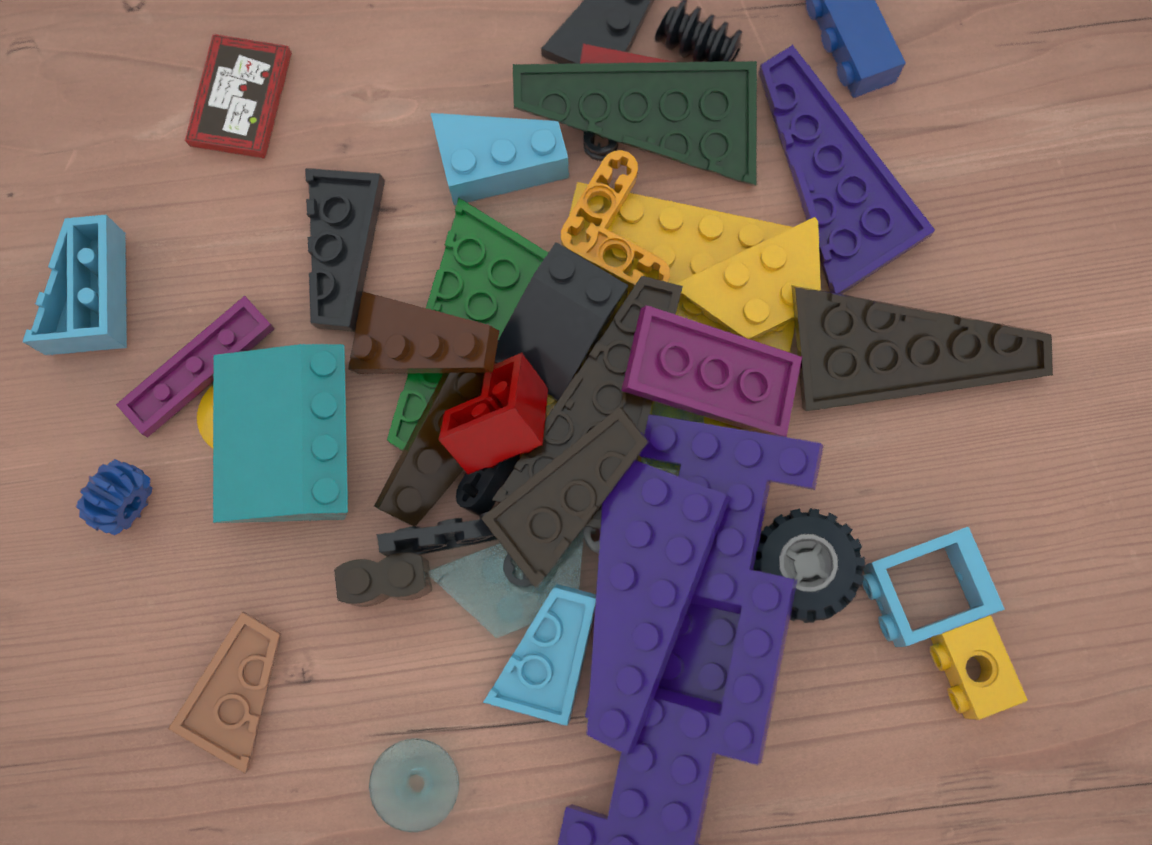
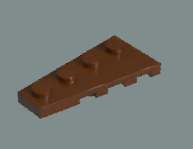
(415, 339)

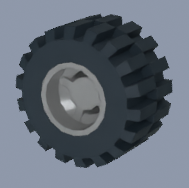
(818, 556)

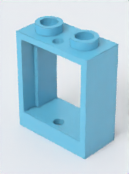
(970, 573)

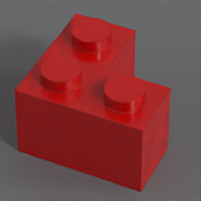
(499, 422)

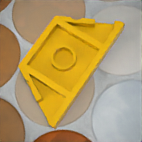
(754, 287)

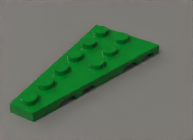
(477, 280)

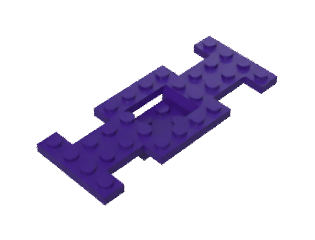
(727, 652)

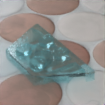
(492, 599)

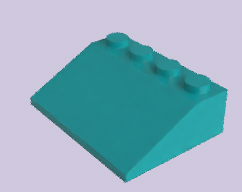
(280, 435)

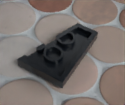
(445, 536)

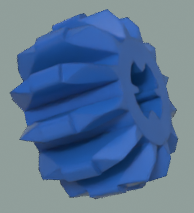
(114, 497)

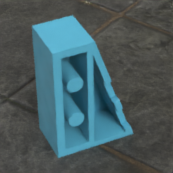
(498, 154)

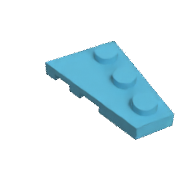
(549, 660)

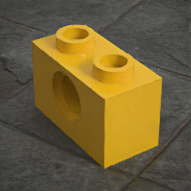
(998, 682)

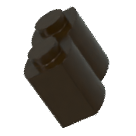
(371, 583)

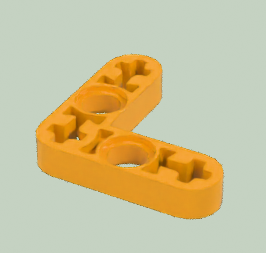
(602, 239)

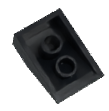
(561, 317)

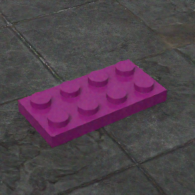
(711, 372)

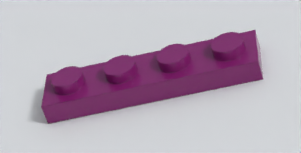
(193, 367)

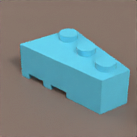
(85, 290)

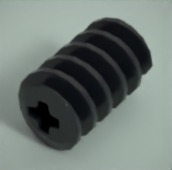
(697, 36)

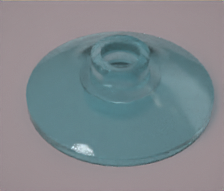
(397, 801)

